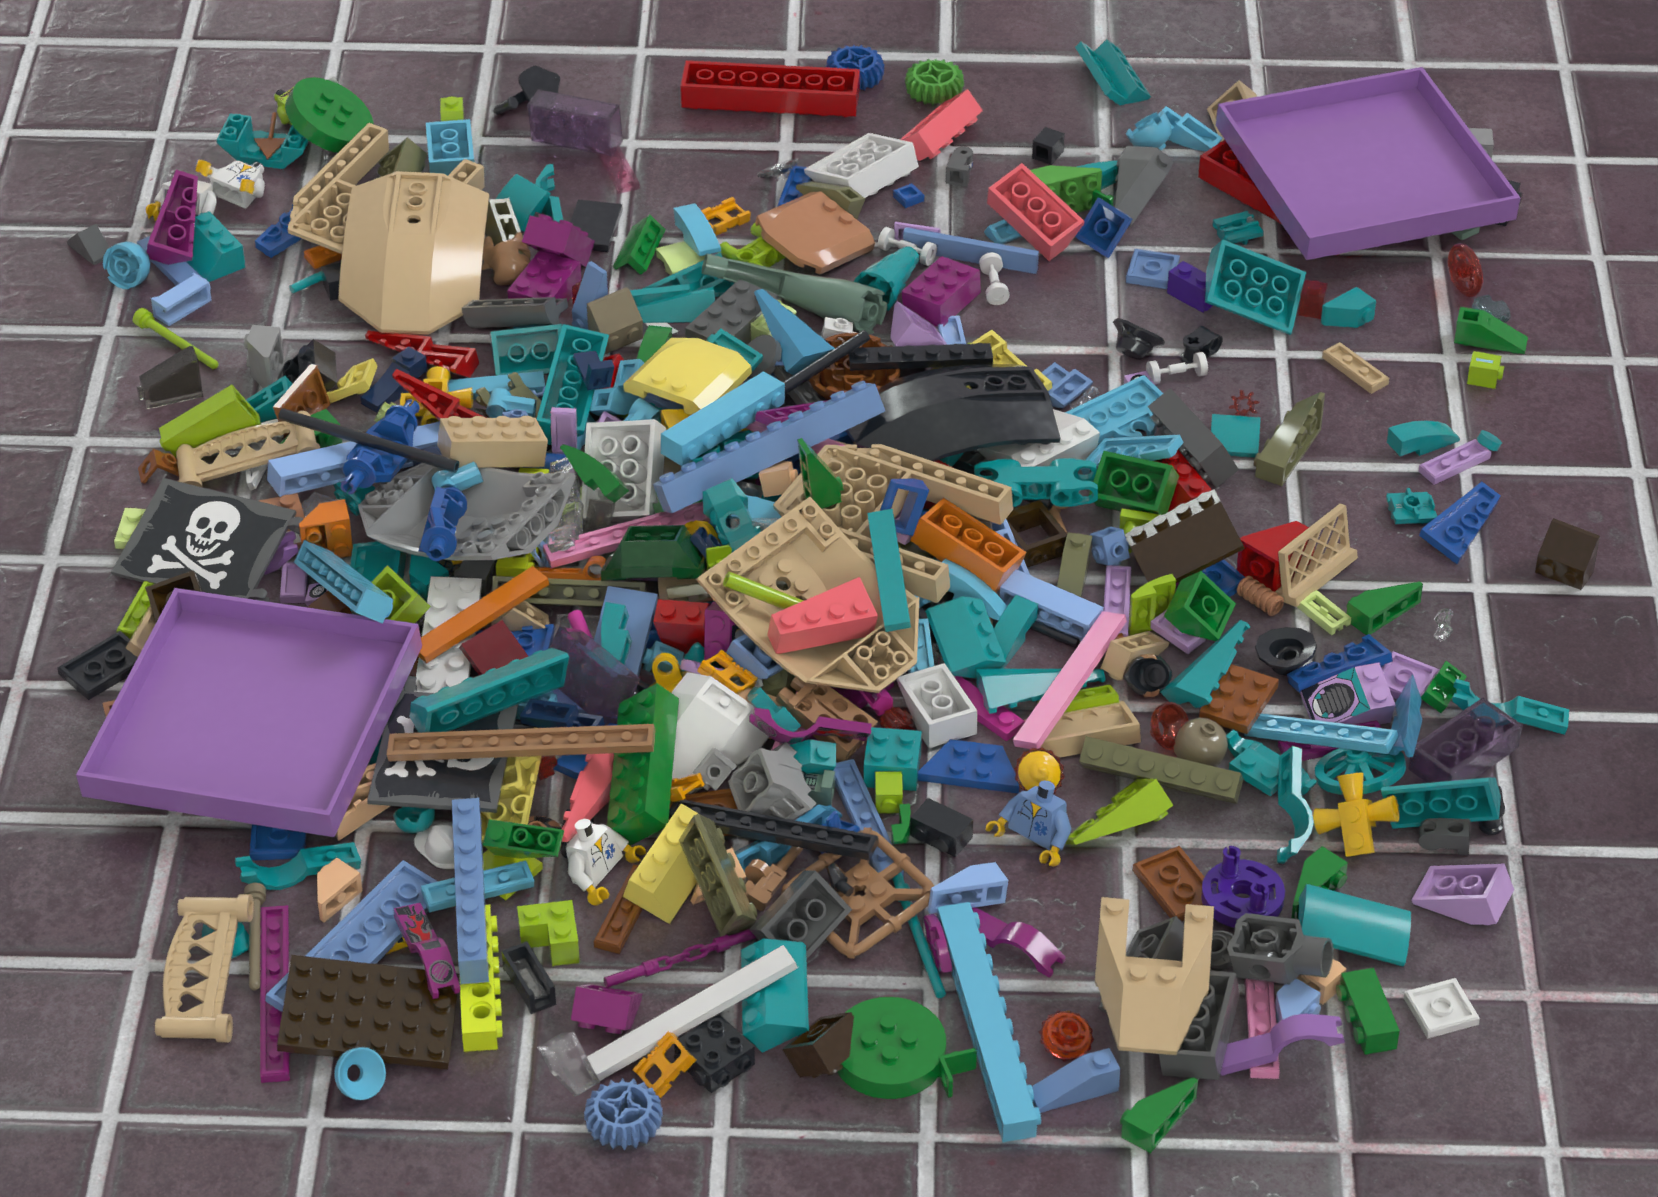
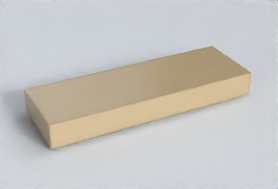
(1355, 367)

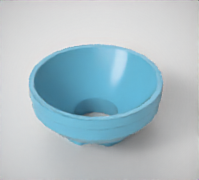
(371, 1073)

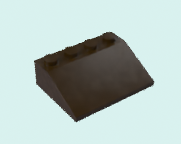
(1185, 539)

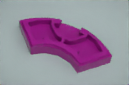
(938, 943)

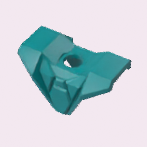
(724, 501)

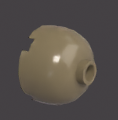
(1201, 742)

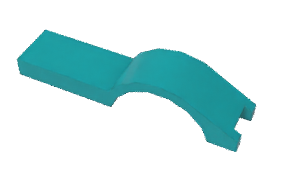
(552, 206)
(1520, 708)
(1291, 800)
(307, 862)

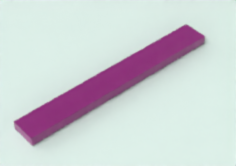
(273, 967)

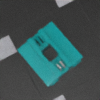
(1238, 228)
(1411, 507)

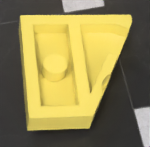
(357, 380)

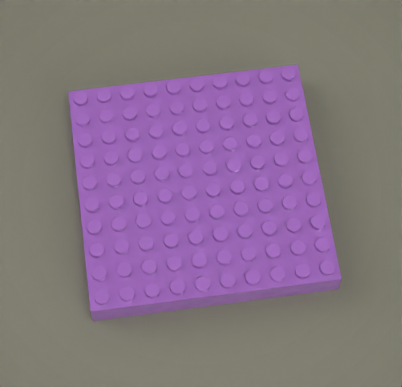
(1366, 163)
(251, 712)

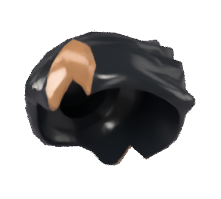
(1148, 675)

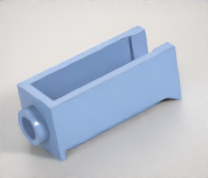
(181, 300)

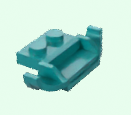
(1259, 764)

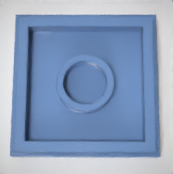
(1151, 268)

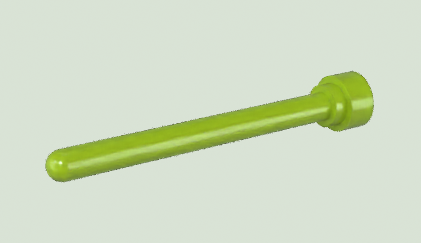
(145, 319)

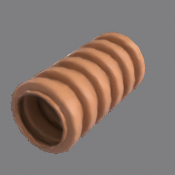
(1260, 595)

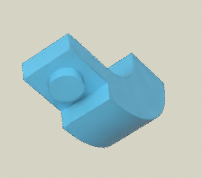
(614, 399)

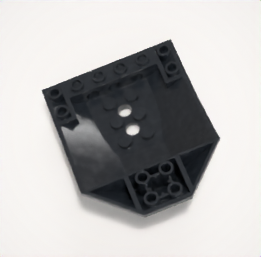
(940, 417)

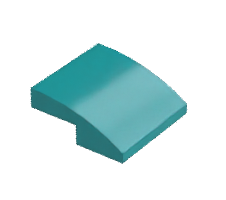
(525, 198)
(1237, 434)

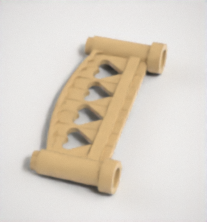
(195, 471)
(207, 1018)

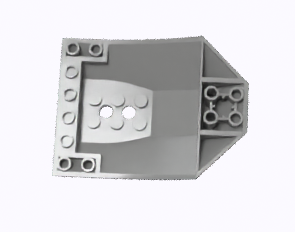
(502, 519)

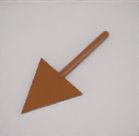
(270, 144)

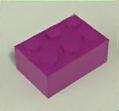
(558, 238)
(546, 277)
(942, 290)

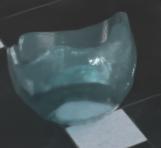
(1496, 308)

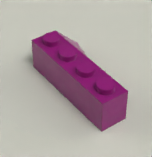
(174, 228)

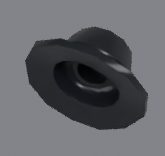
(1134, 340)
(1285, 649)

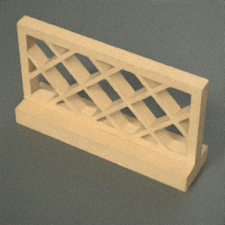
(1322, 566)

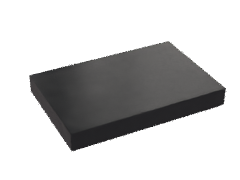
(598, 220)
(99, 666)

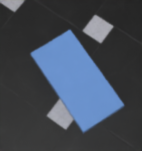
(641, 611)

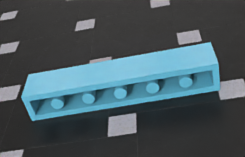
(721, 418)

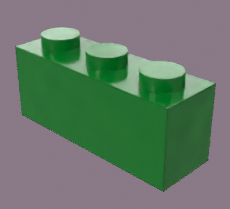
(1368, 1011)

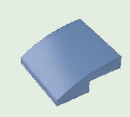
(1065, 385)

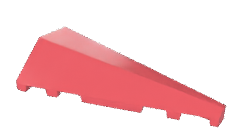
(590, 792)

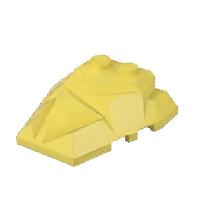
(516, 792)

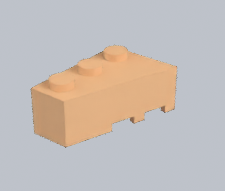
(359, 810)

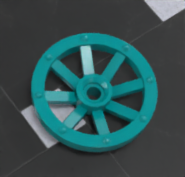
(1359, 762)

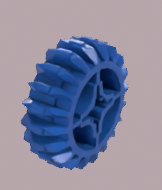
(861, 58)

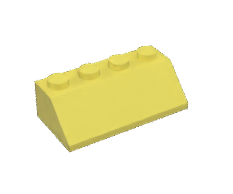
(664, 875)

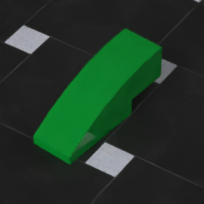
(653, 340)
(595, 473)

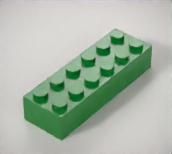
(644, 779)

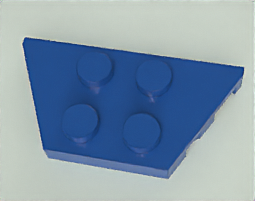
(971, 766)

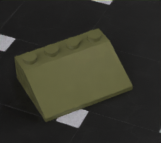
(717, 877)

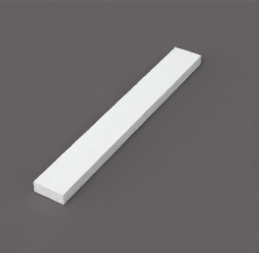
(692, 1012)

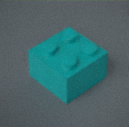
(893, 752)

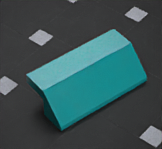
(1113, 73)

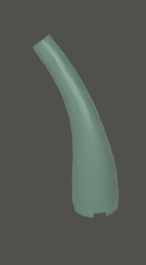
(817, 294)

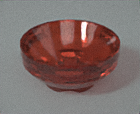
(1172, 718)

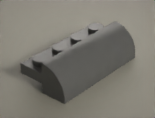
(514, 312)

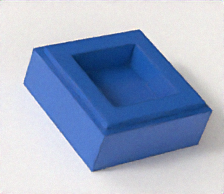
(908, 195)

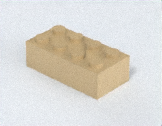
(493, 441)

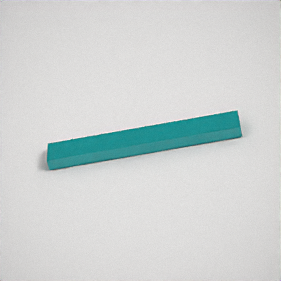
(889, 570)

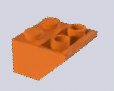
(329, 528)

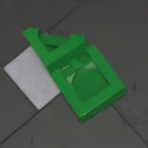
(901, 832)

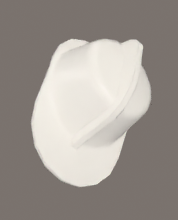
(437, 845)

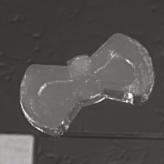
(1087, 395)
(1443, 620)

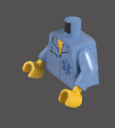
(1038, 817)

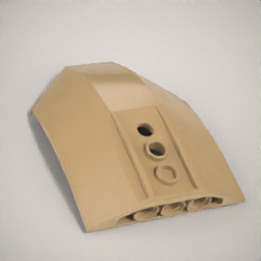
(409, 273)
(812, 558)

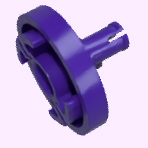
(1244, 877)

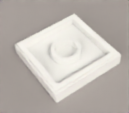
(1441, 1008)

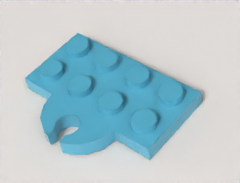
(1121, 410)

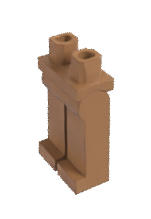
(823, 701)

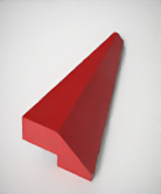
(453, 358)
(433, 399)

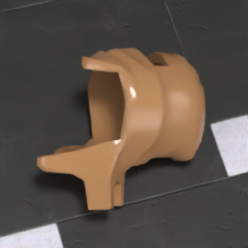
(505, 258)

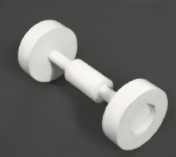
(886, 240)
(997, 292)
(1199, 364)

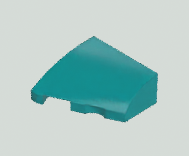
(779, 714)

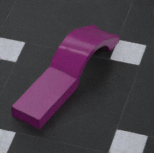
(1023, 936)

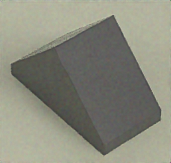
(89, 244)

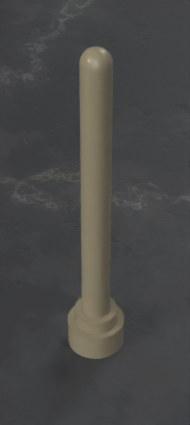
(258, 892)

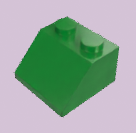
(1199, 607)

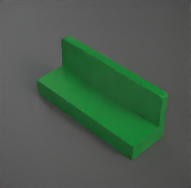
(640, 245)

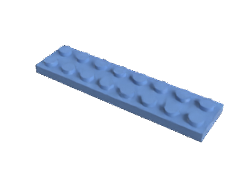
(370, 927)

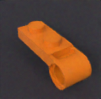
(574, 573)

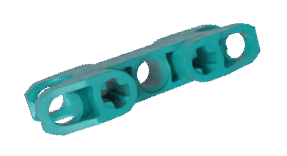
(1054, 482)

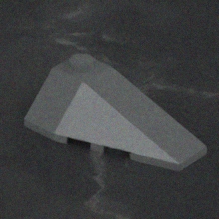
(1139, 177)

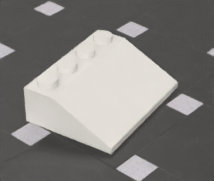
(866, 164)
(1076, 442)
(634, 456)

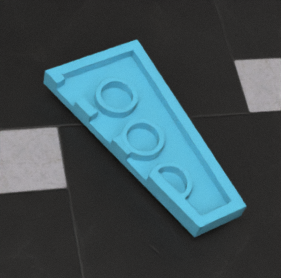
(1142, 447)

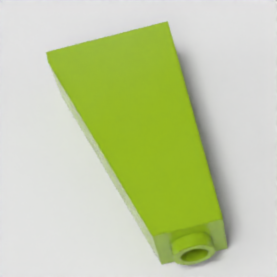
(209, 420)

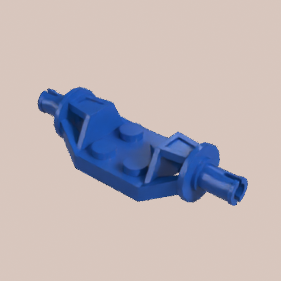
(369, 465)
(439, 532)

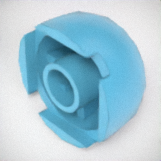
(1151, 131)
(126, 264)

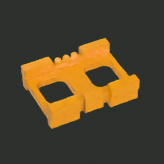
(727, 221)
(730, 671)
(684, 785)
(669, 1070)

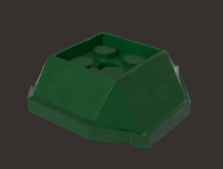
(655, 553)

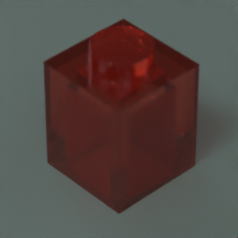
(1312, 299)

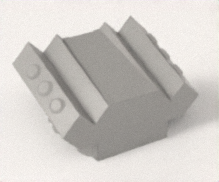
(772, 784)

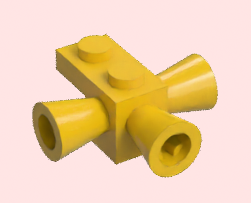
(439, 378)
(1356, 816)

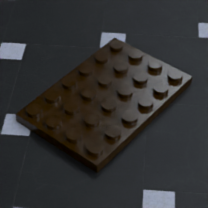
(366, 1005)

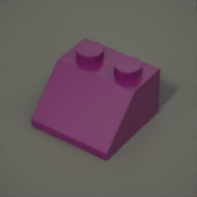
(605, 1007)

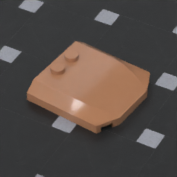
(815, 232)

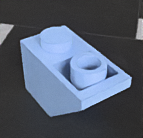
(1296, 999)

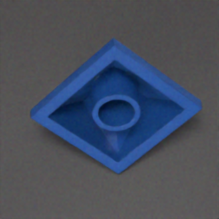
(1103, 227)

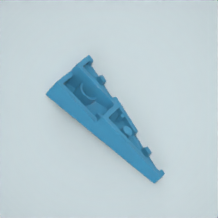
(798, 342)

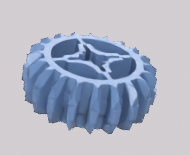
(623, 1114)

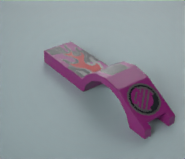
(822, 726)
(432, 950)

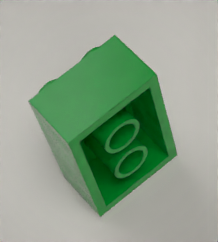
(1134, 484)

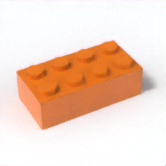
(959, 537)

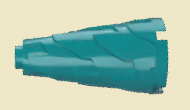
(890, 274)

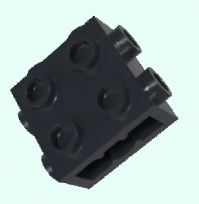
(719, 1053)

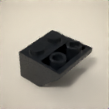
(314, 354)

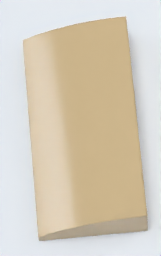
(1107, 722)

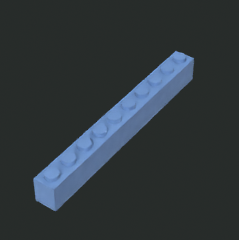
(770, 446)

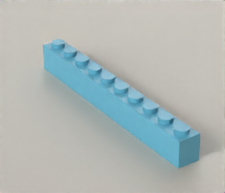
(988, 1025)

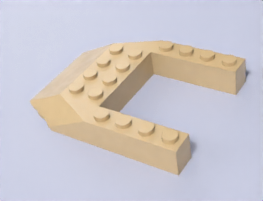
(323, 203)
(865, 482)

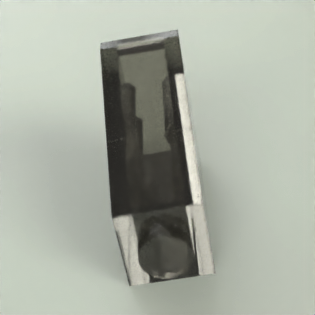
(172, 380)

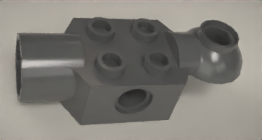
(1270, 950)

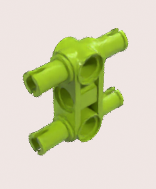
(756, 252)

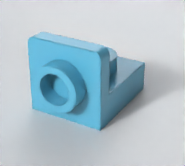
(655, 650)

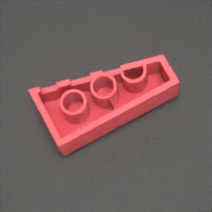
(824, 619)

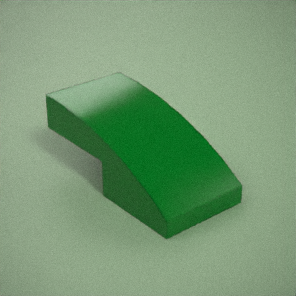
(1441, 688)

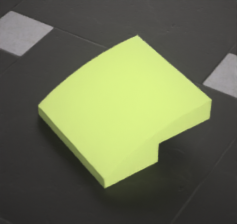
(677, 257)

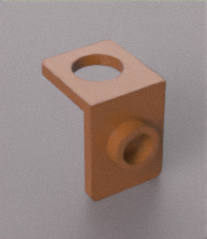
(158, 460)

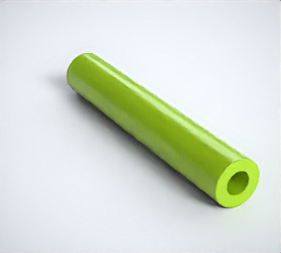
(759, 591)

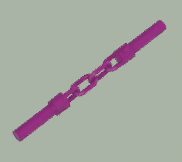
(652, 967)

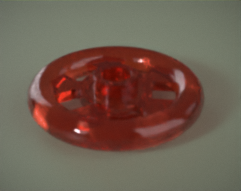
(1464, 270)

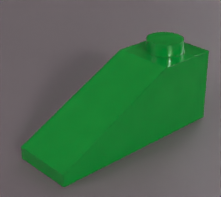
(818, 478)
(1382, 605)
(1156, 1114)

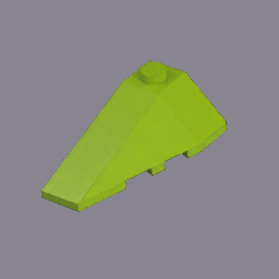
(1132, 806)

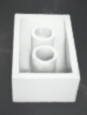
(938, 705)

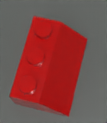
(1189, 484)

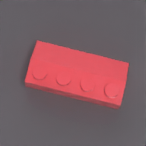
(942, 124)
(1034, 211)

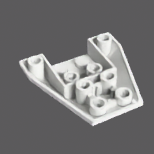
(710, 719)

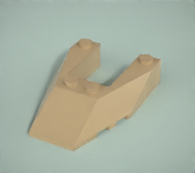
(1149, 998)

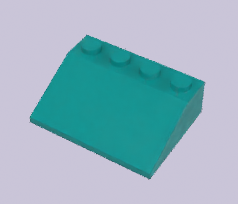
(1253, 286)

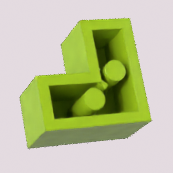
(551, 926)

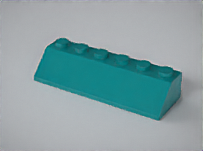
(564, 384)
(490, 692)

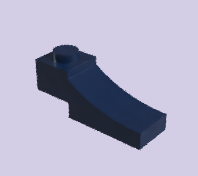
(387, 388)
(554, 714)

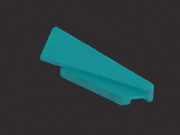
(672, 303)

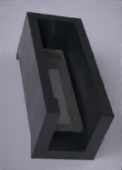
(529, 977)

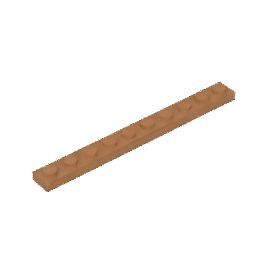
(521, 742)

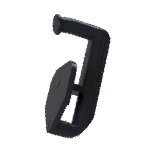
(530, 81)

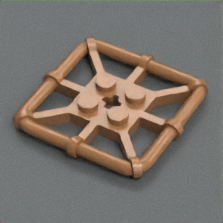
(877, 896)

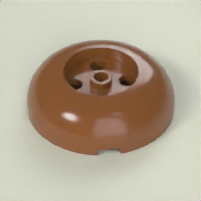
(840, 378)

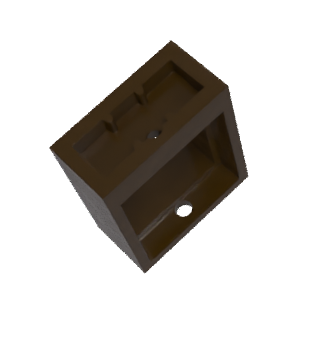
(1031, 516)

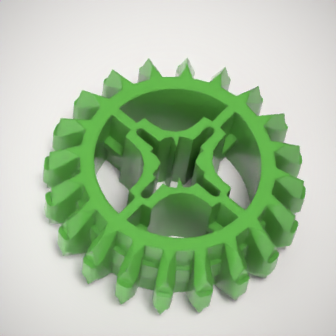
(934, 81)

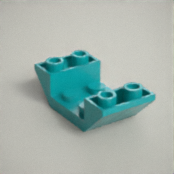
(238, 141)

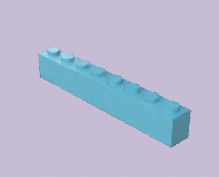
(344, 582)

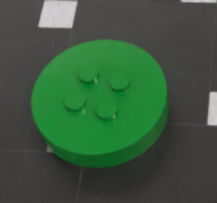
(326, 113)
(893, 1048)

